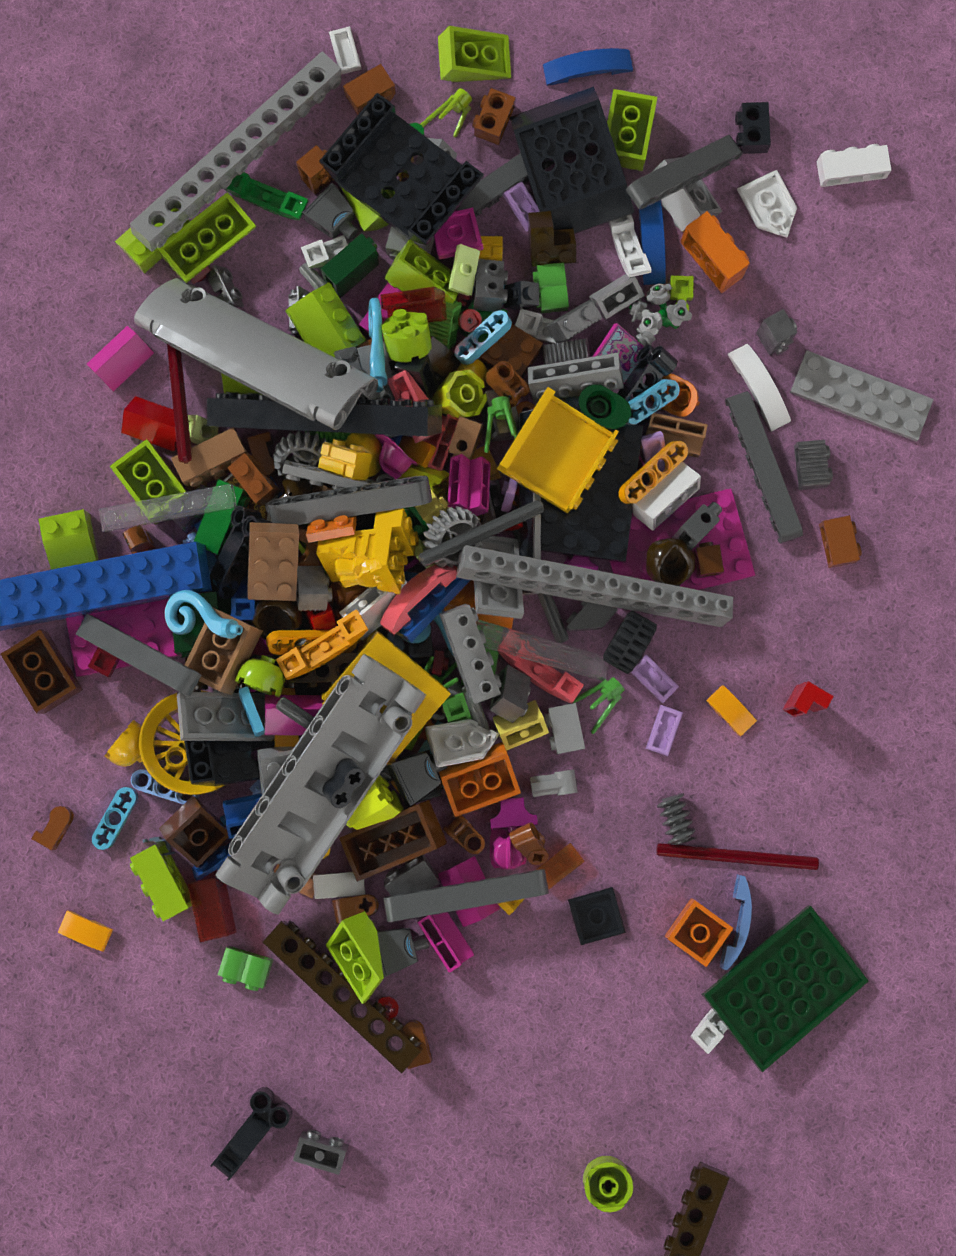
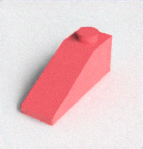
(405, 387)

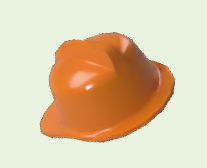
(685, 401)

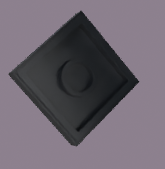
(596, 916)

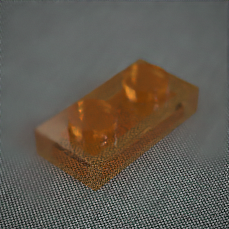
(561, 864)

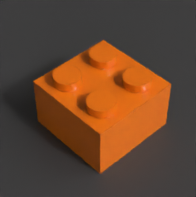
(698, 932)

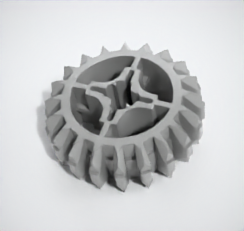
(304, 447)
(449, 524)

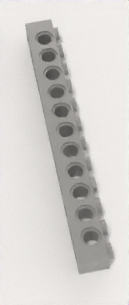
(154, 237)
(593, 586)

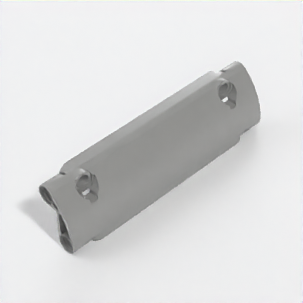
(254, 352)
(293, 817)

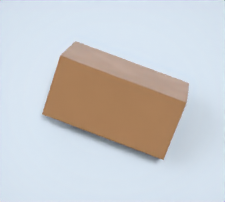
(679, 429)

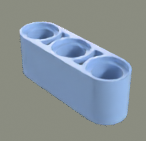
(154, 788)

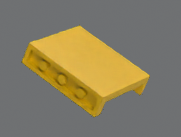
(557, 452)
(396, 660)

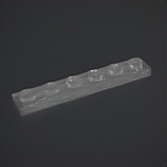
(168, 508)
(543, 651)

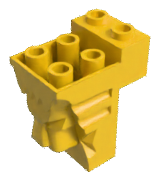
(372, 555)

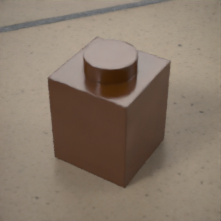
(708, 560)

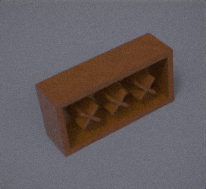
(393, 841)

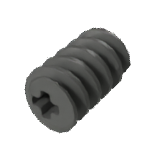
(676, 819)

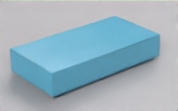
(251, 711)

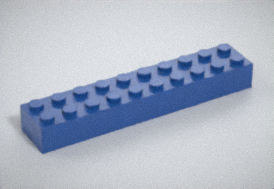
(103, 585)

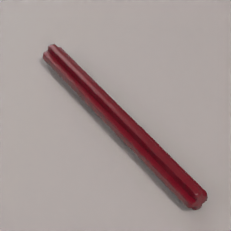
(179, 405)
(737, 856)

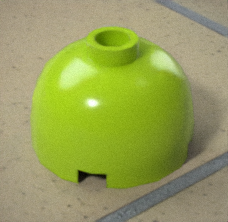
(261, 675)

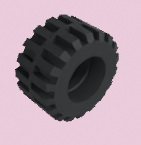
(629, 642)

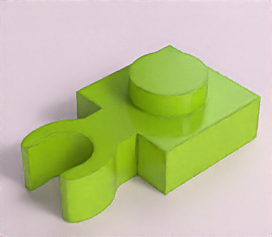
(681, 288)

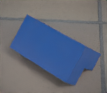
(237, 811)

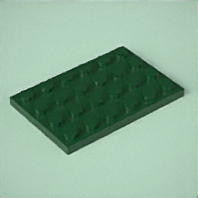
(785, 988)

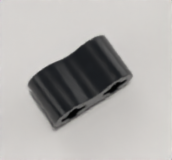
(343, 783)

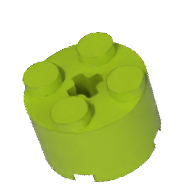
(406, 335)
(621, 1186)

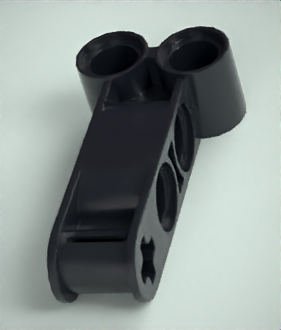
(653, 364)
(235, 554)
(251, 1132)

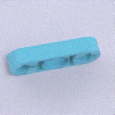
(490, 322)
(659, 400)
(105, 819)

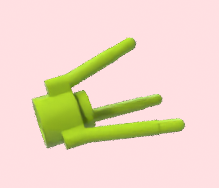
(457, 102)

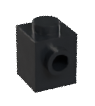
(522, 295)

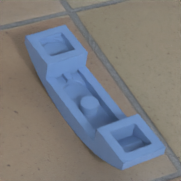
(731, 952)

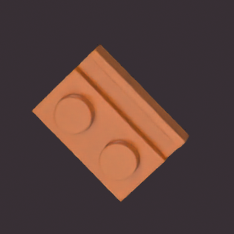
(330, 529)

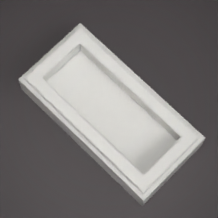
(345, 50)

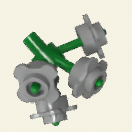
(651, 322)

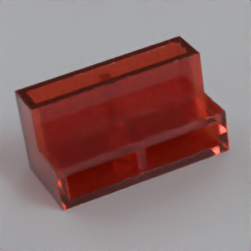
(423, 300)
(212, 909)

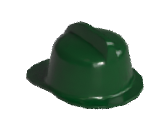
(604, 406)

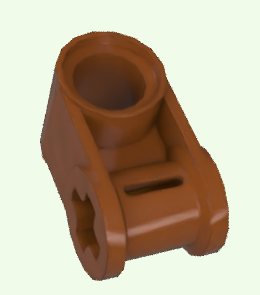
(506, 382)
(464, 833)
(530, 843)
(352, 906)

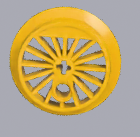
(152, 724)

